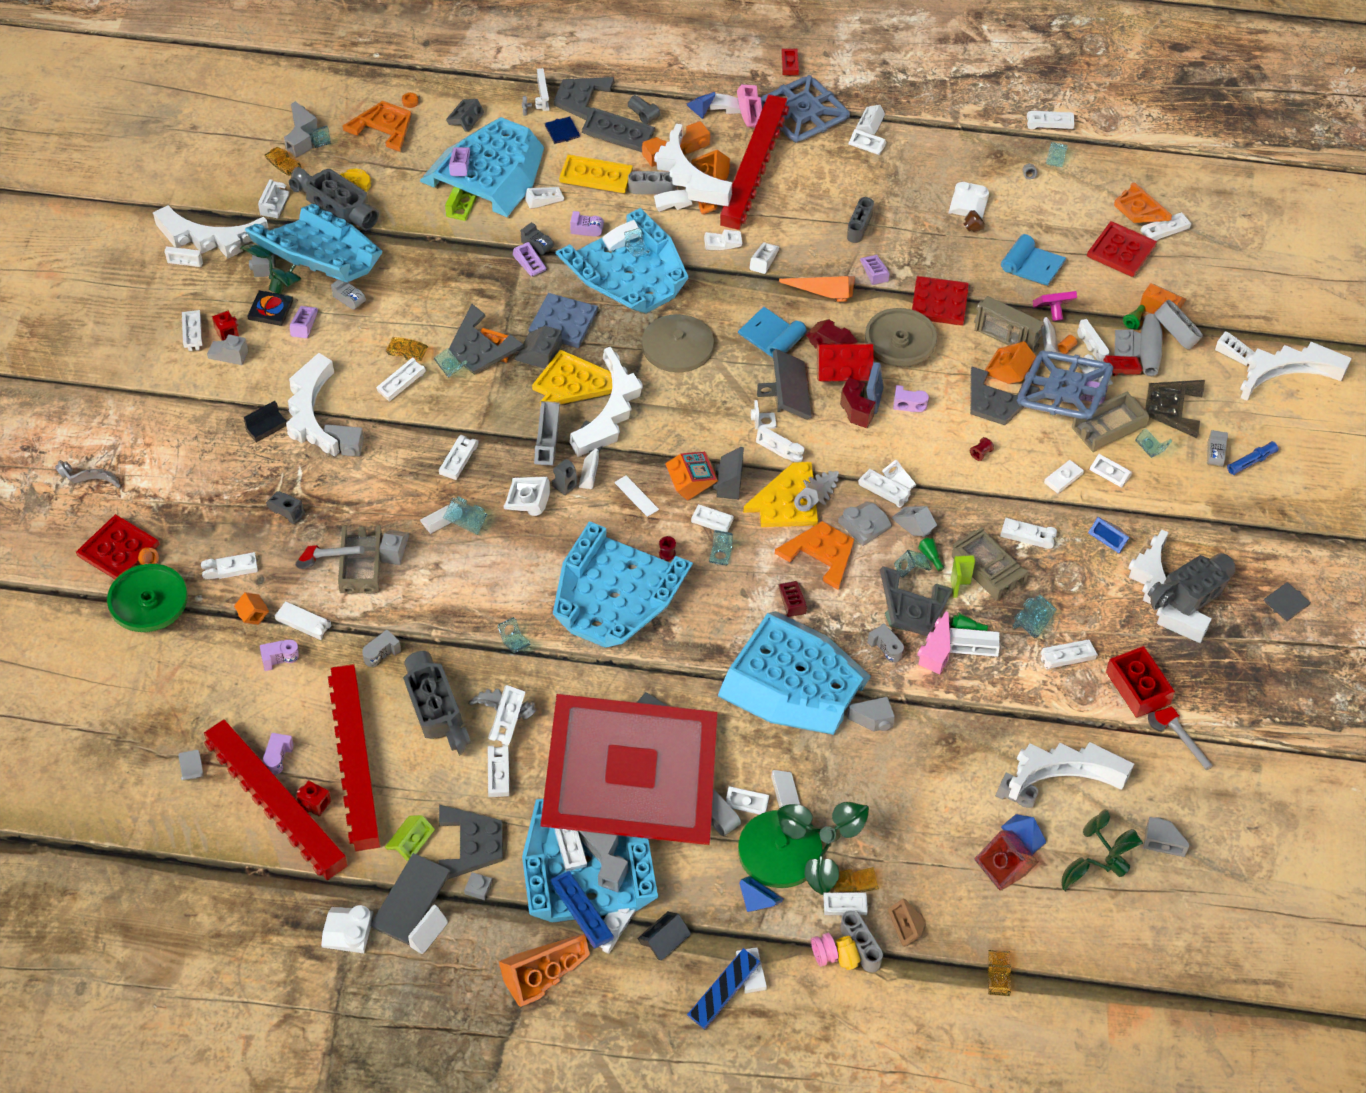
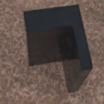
(264, 421)
(665, 935)

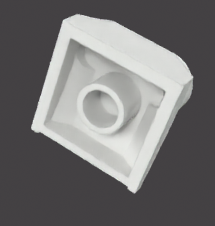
(969, 197)
(528, 495)
(347, 928)

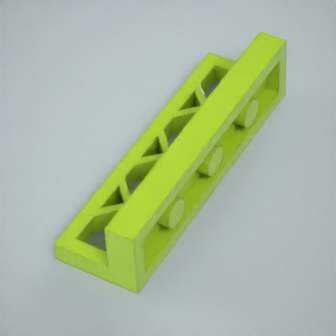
(454, 200)

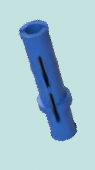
(1258, 454)

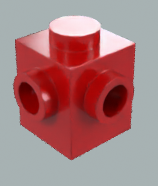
(225, 324)
(313, 798)

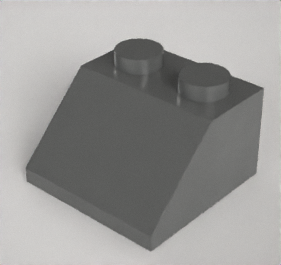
(540, 346)
(729, 474)

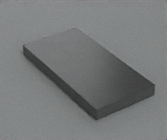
(617, 129)
(791, 384)
(410, 898)

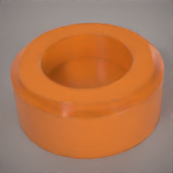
(410, 100)
(148, 556)

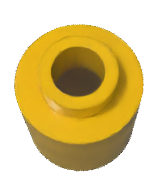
(847, 952)

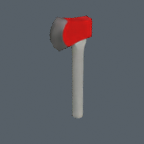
(313, 552)
(1169, 717)

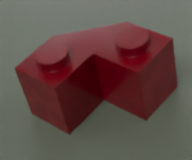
(827, 332)
(859, 409)

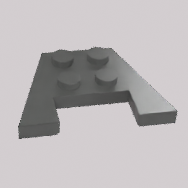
(576, 94)
(476, 348)
(991, 402)
(910, 609)
(479, 840)

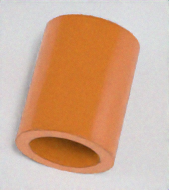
(1067, 344)

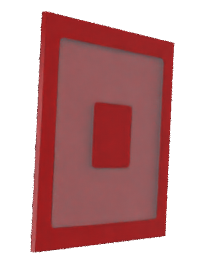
(630, 769)

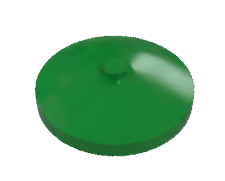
(147, 597)
(773, 856)

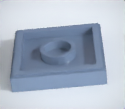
(875, 385)

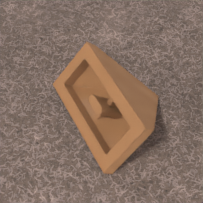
(906, 921)

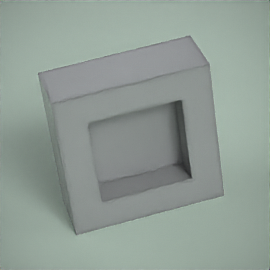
(478, 886)

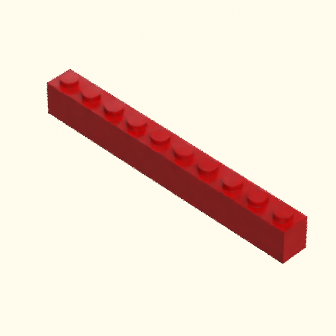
(754, 162)
(354, 758)
(276, 800)

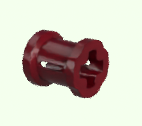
(982, 448)
(667, 548)

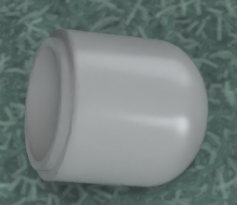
(1029, 167)

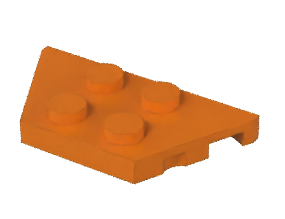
(1140, 206)

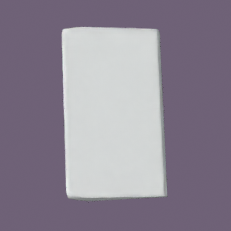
(871, 119)
(867, 142)
(1049, 336)
(589, 470)
(1110, 470)
(435, 520)
(784, 788)
(747, 800)
(427, 930)

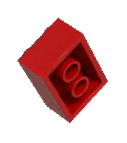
(844, 360)
(1140, 681)

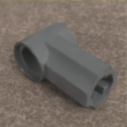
(645, 111)

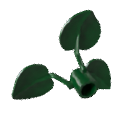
(281, 276)
(850, 821)
(1114, 860)

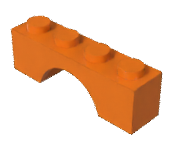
(696, 137)

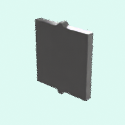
(1287, 601)

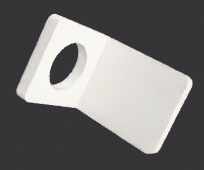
(757, 417)
(899, 475)

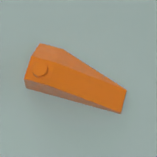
(715, 165)
(832, 287)
(537, 969)

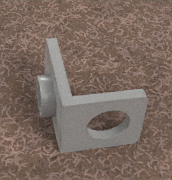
(190, 765)

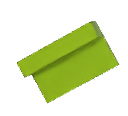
(961, 572)
(410, 836)

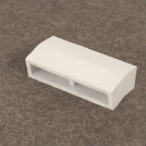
(974, 642)

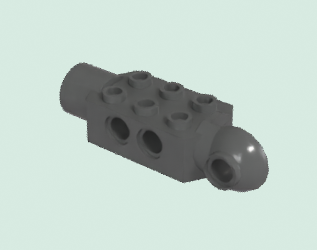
(335, 195)
(1193, 584)
(434, 701)

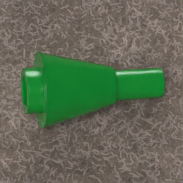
(1133, 319)
(929, 549)
(963, 622)

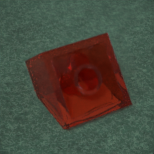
(1005, 859)

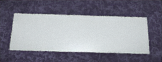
(636, 496)

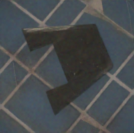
(1166, 402)

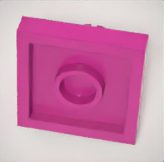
(1055, 301)

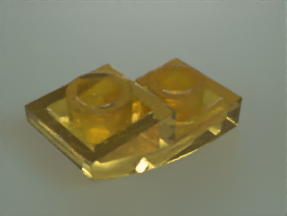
(282, 161)
(406, 348)
(857, 881)
(999, 973)

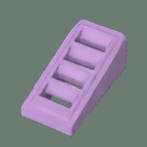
(459, 161)
(527, 248)
(882, 273)
(302, 324)

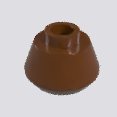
(974, 221)

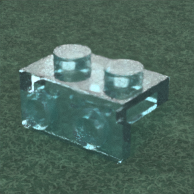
(464, 515)

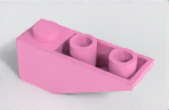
(937, 650)

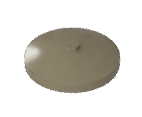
(901, 336)
(677, 343)

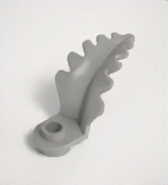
(65, 469)
(816, 490)
(493, 700)

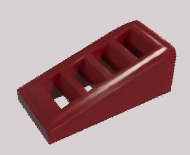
(796, 609)

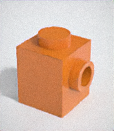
(251, 608)

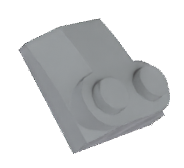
(865, 522)

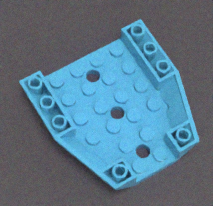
(497, 178)
(320, 243)
(653, 272)
(599, 568)
(779, 692)
(544, 861)

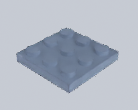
(566, 315)

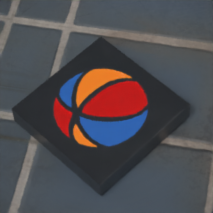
(270, 308)

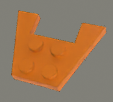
(385, 118)
(825, 545)

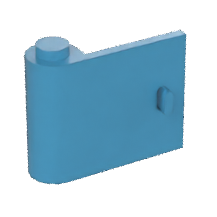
(1031, 262)
(771, 332)

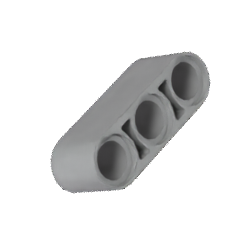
(650, 182)
(1178, 324)
(723, 816)
(860, 931)

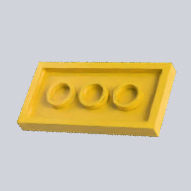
(595, 173)

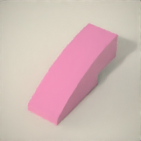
(749, 104)

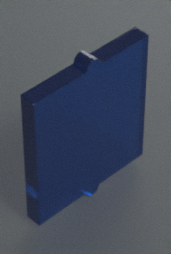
(562, 130)

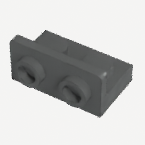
(466, 114)

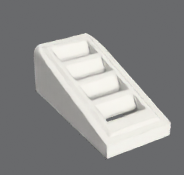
(538, 196)
(762, 259)
(1227, 341)

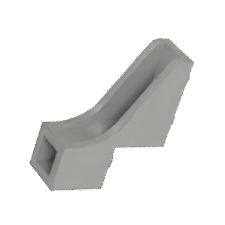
(299, 139)
(547, 433)
(613, 868)

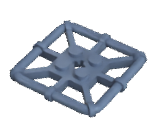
(810, 108)
(1074, 382)

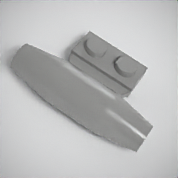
(1144, 345)

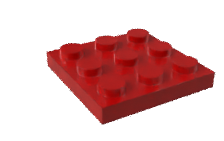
(1121, 249)
(940, 299)
(116, 547)

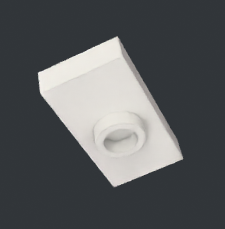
(183, 256)
(1063, 476)
(712, 518)
(841, 902)
(756, 981)

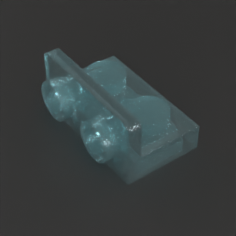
(1034, 615)

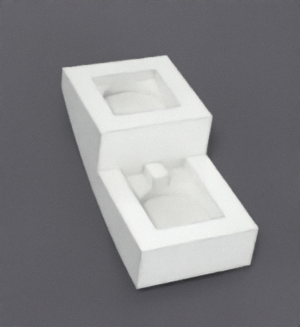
(725, 102)
(675, 198)
(616, 239)
(727, 240)

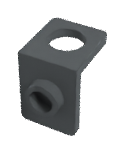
(773, 392)

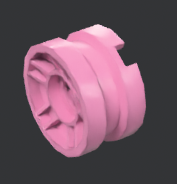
(824, 949)

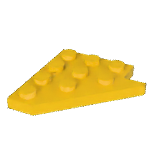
(572, 379)
(777, 499)

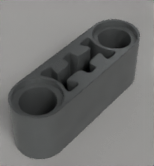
(860, 219)

